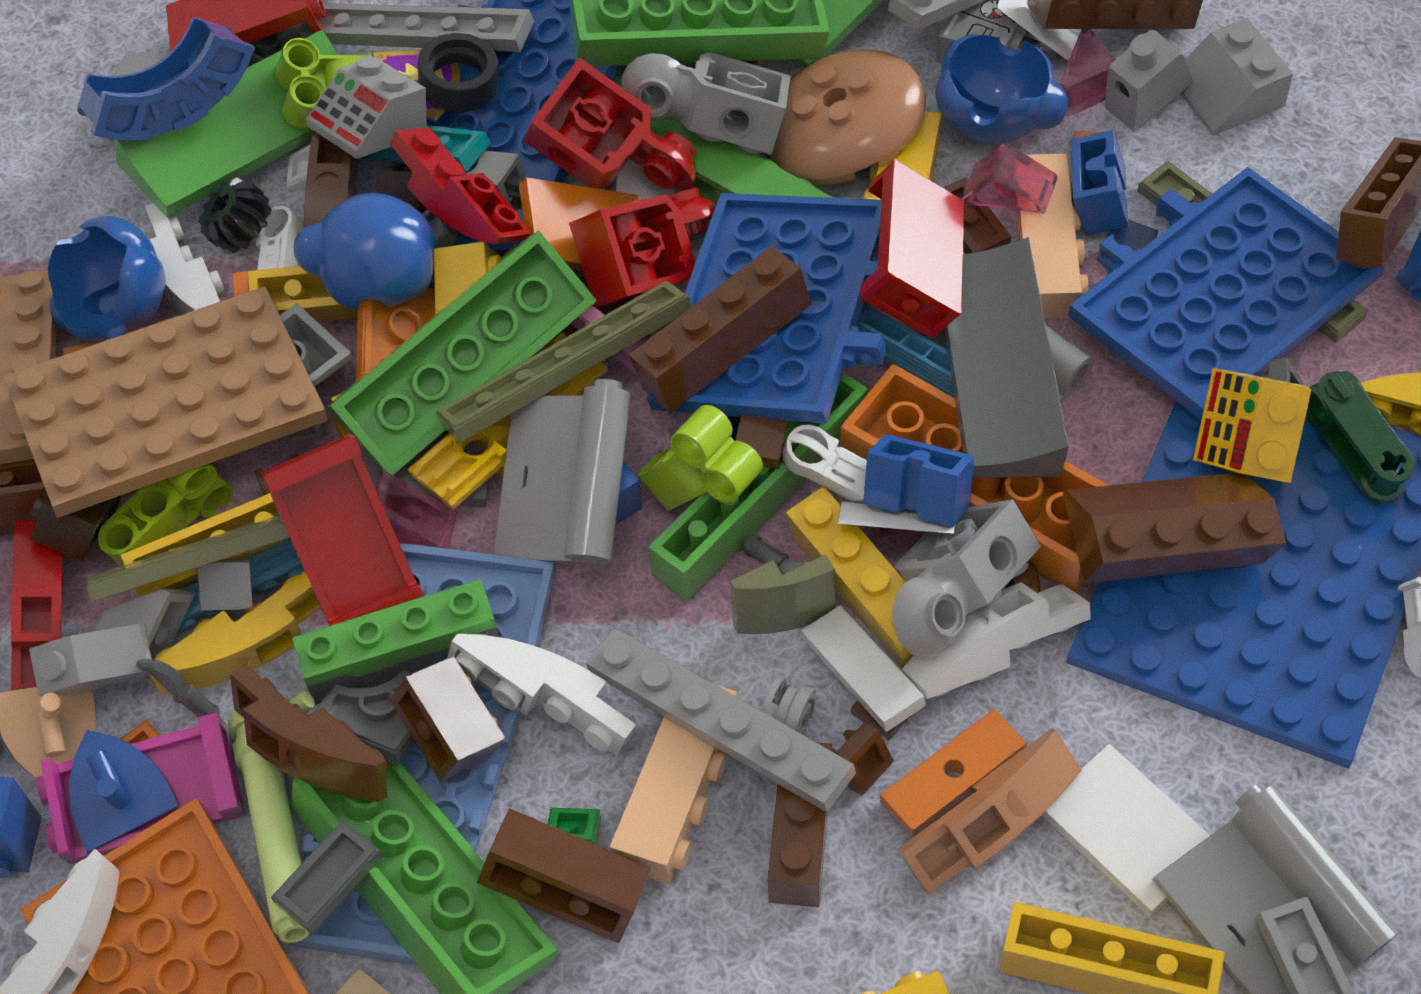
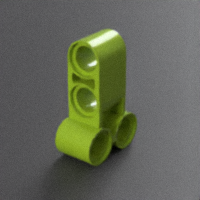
(306, 81)
(701, 461)
(184, 500)

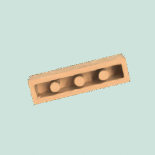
(1054, 242)
(668, 800)

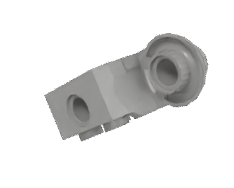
(714, 99)
(959, 574)

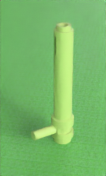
(270, 820)

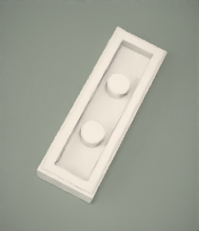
(863, 668)

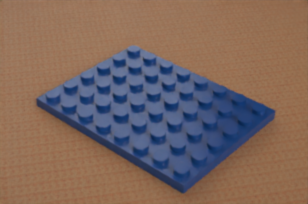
(1280, 642)

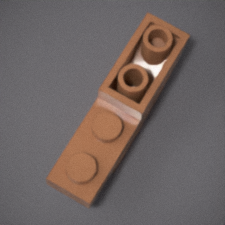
(994, 814)

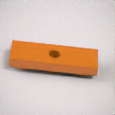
(929, 792)

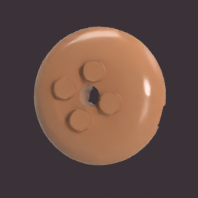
(848, 115)

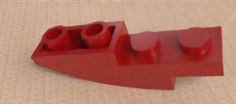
(458, 199)
(35, 601)

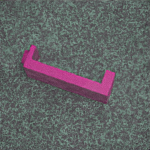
(192, 761)

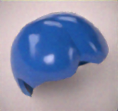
(997, 91)
(369, 250)
(105, 280)

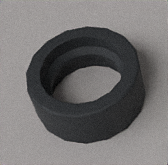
(462, 49)

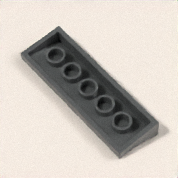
(1005, 368)

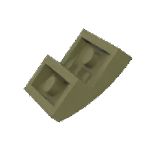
(776, 602)

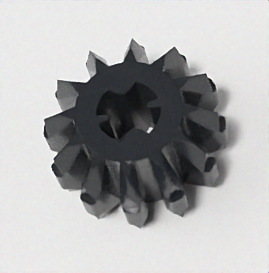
(235, 215)

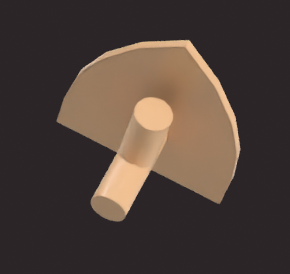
(44, 726)

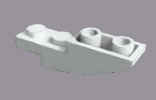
(187, 279)
(994, 630)
(528, 674)
(67, 931)

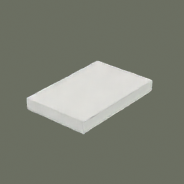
(1124, 826)

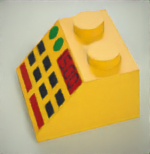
(1252, 424)

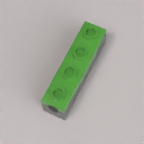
(394, 639)

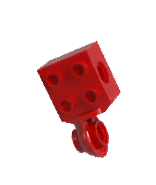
(598, 126)
(640, 244)

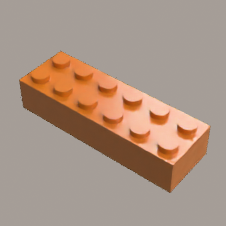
(922, 413)

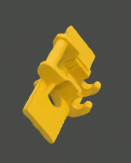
(456, 475)

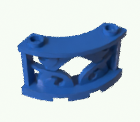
(170, 92)

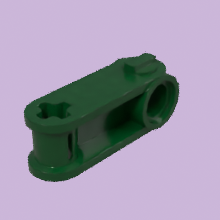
(1359, 436)

